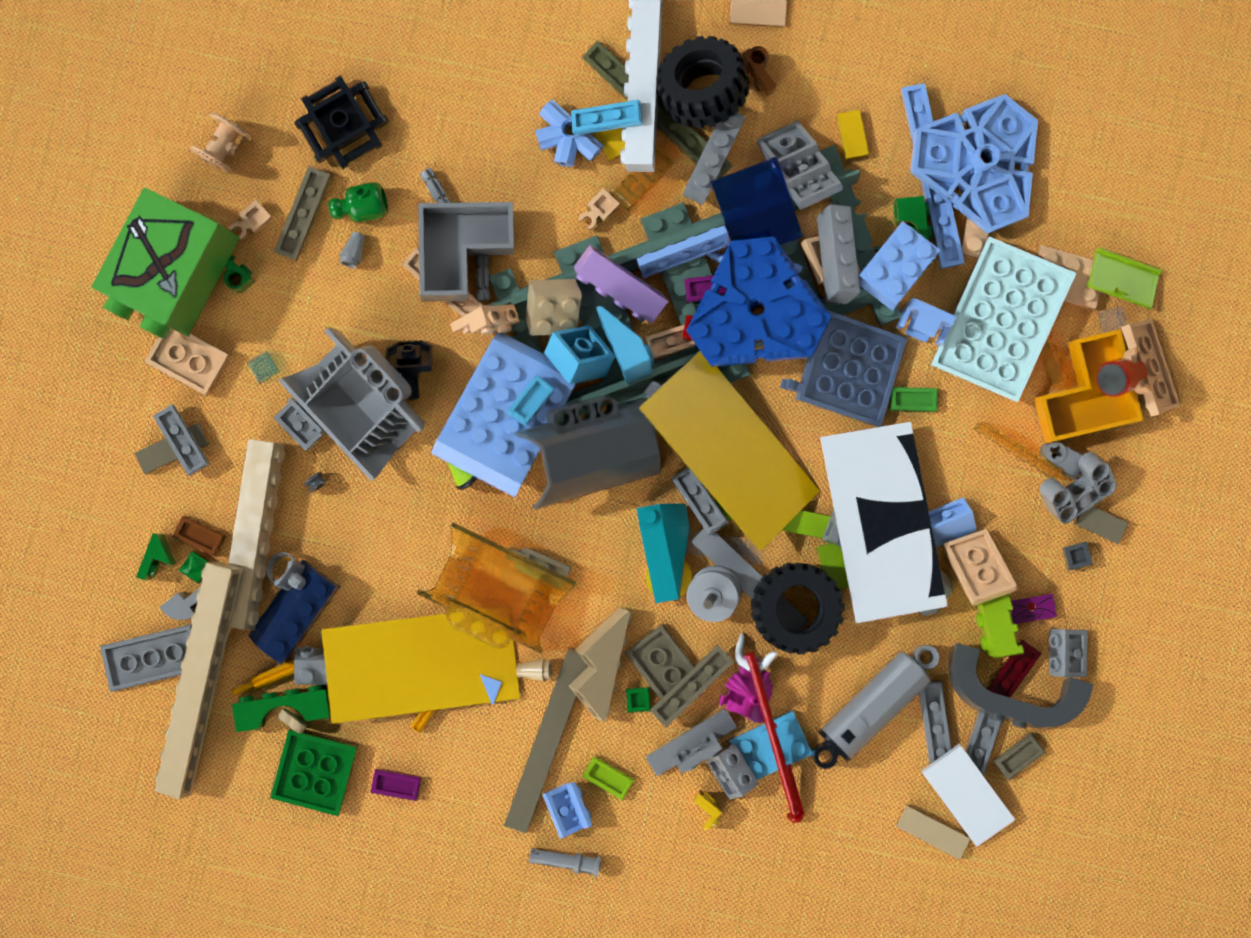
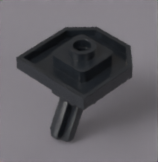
(409, 360)

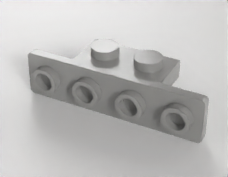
(693, 745)

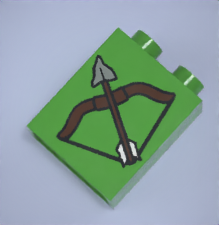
(164, 265)

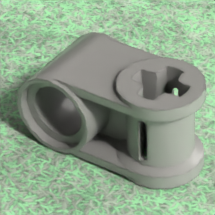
(1065, 458)

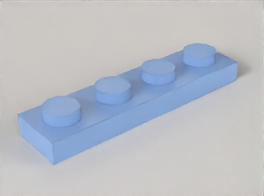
(683, 251)

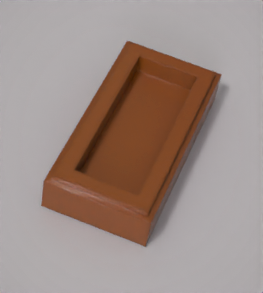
(199, 535)

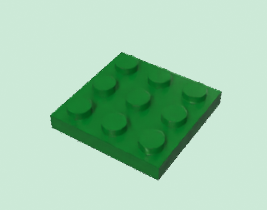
(313, 772)

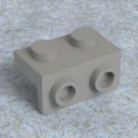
(299, 424)
(309, 666)

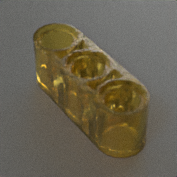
(639, 183)

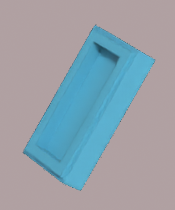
(531, 400)

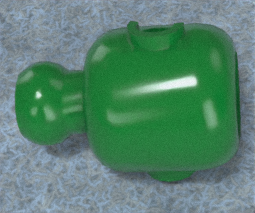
(361, 203)

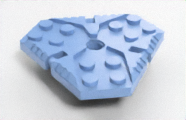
(950, 158)

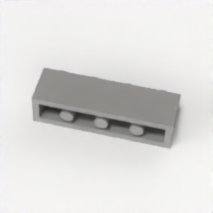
(713, 158)
(838, 254)

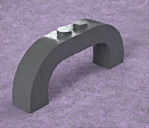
(964, 679)

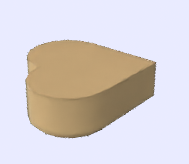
(292, 720)

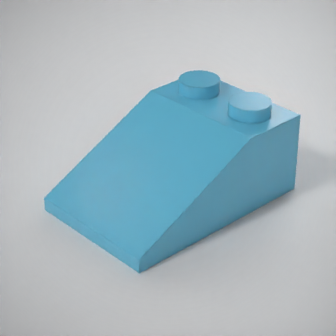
(630, 352)

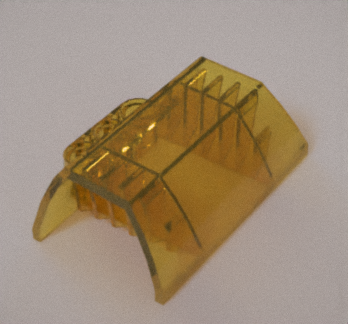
(497, 589)

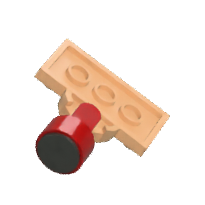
(1140, 370)

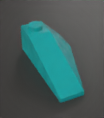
(664, 539)

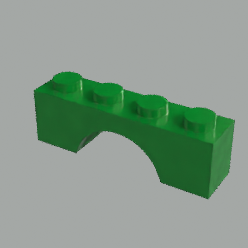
(252, 713)

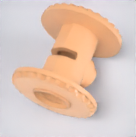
(225, 145)

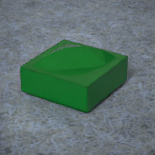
(194, 566)

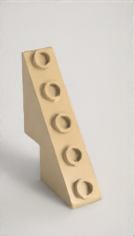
(602, 655)

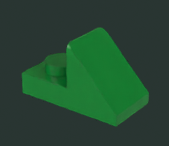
(156, 551)

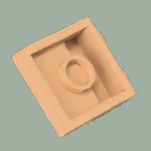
(487, 320)

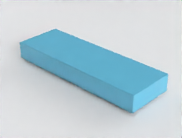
(606, 117)

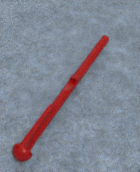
(785, 771)

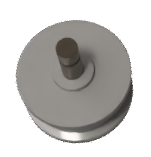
(714, 593)

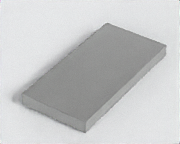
(145, 658)

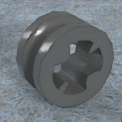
(315, 482)

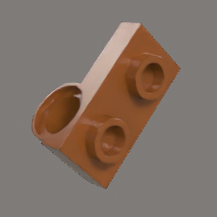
(763, 81)

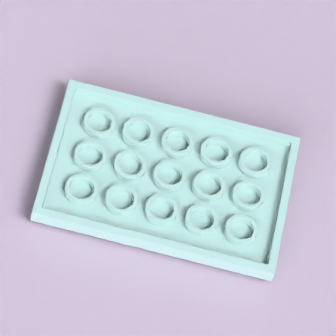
(1003, 319)

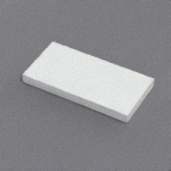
(968, 795)

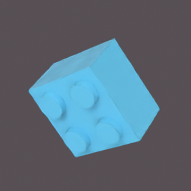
(579, 354)

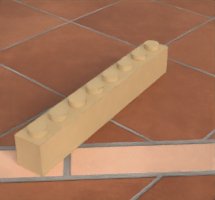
(253, 527)

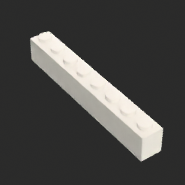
(642, 71)

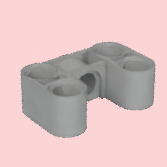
(1083, 493)

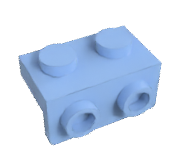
(567, 809)

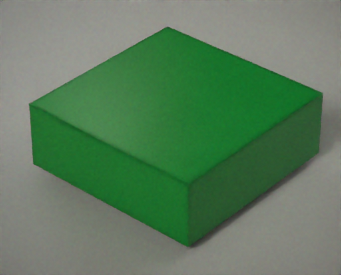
(638, 699)

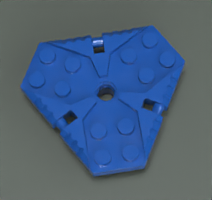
(756, 276)

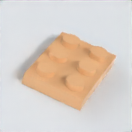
(1078, 293)
(188, 360)
(979, 567)

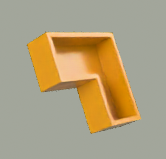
(1087, 407)

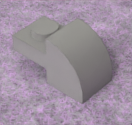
(181, 606)

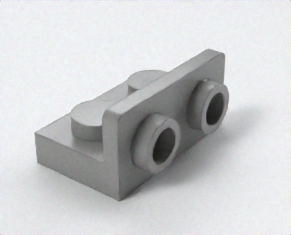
(1068, 653)
(732, 772)

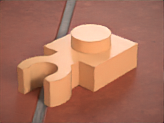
(601, 207)
(253, 218)

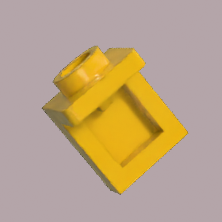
(707, 803)

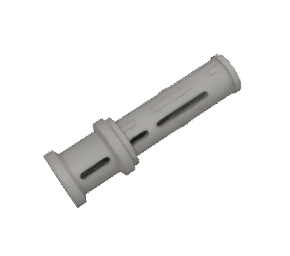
(574, 862)

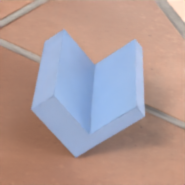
(952, 521)

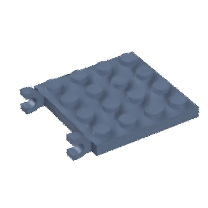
(851, 370)

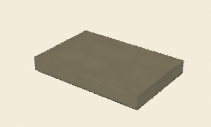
(659, 660)

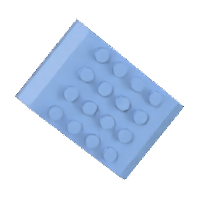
(482, 433)

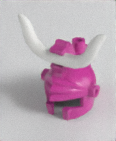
(742, 693)

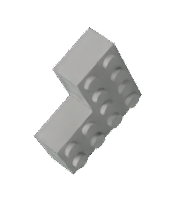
(451, 234)

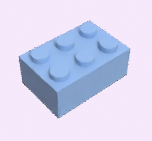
(897, 265)

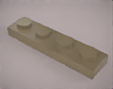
(302, 213)
(691, 686)

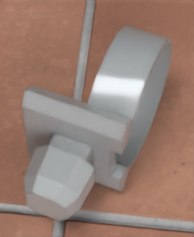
(292, 576)

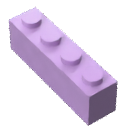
(620, 284)

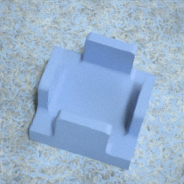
(925, 321)

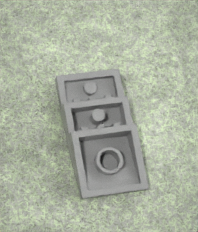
(801, 163)

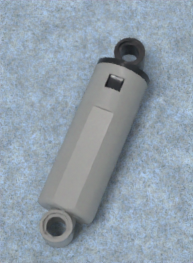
(874, 706)

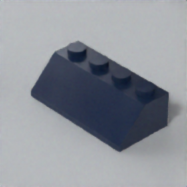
(293, 615)

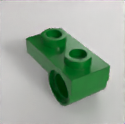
(234, 270)

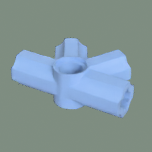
(566, 144)

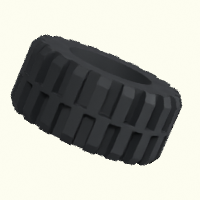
(696, 60)
(827, 618)

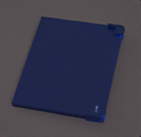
(757, 203)

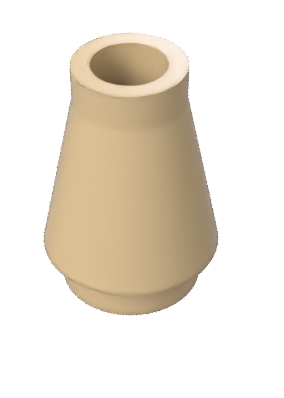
(536, 670)

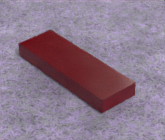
(1014, 670)

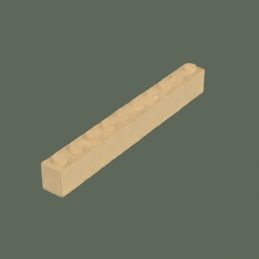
(198, 679)

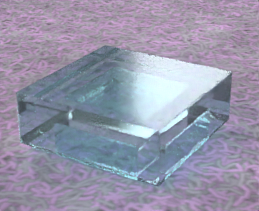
(263, 367)

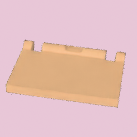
(758, 12)

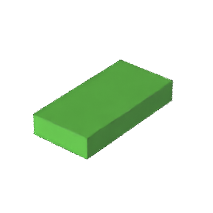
(914, 399)

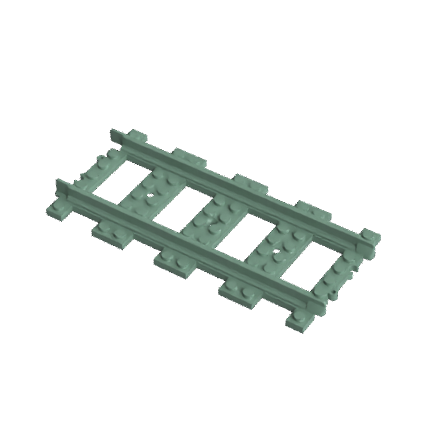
(666, 229)

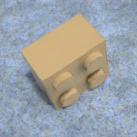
(552, 306)

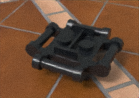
(341, 121)

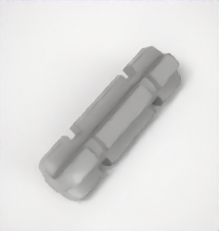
(434, 186)
(482, 278)

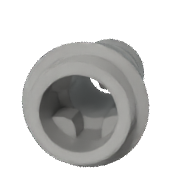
(352, 251)

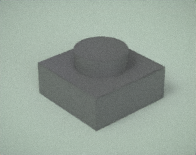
(1077, 556)

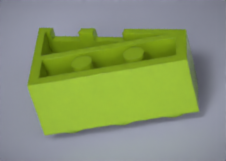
(997, 627)

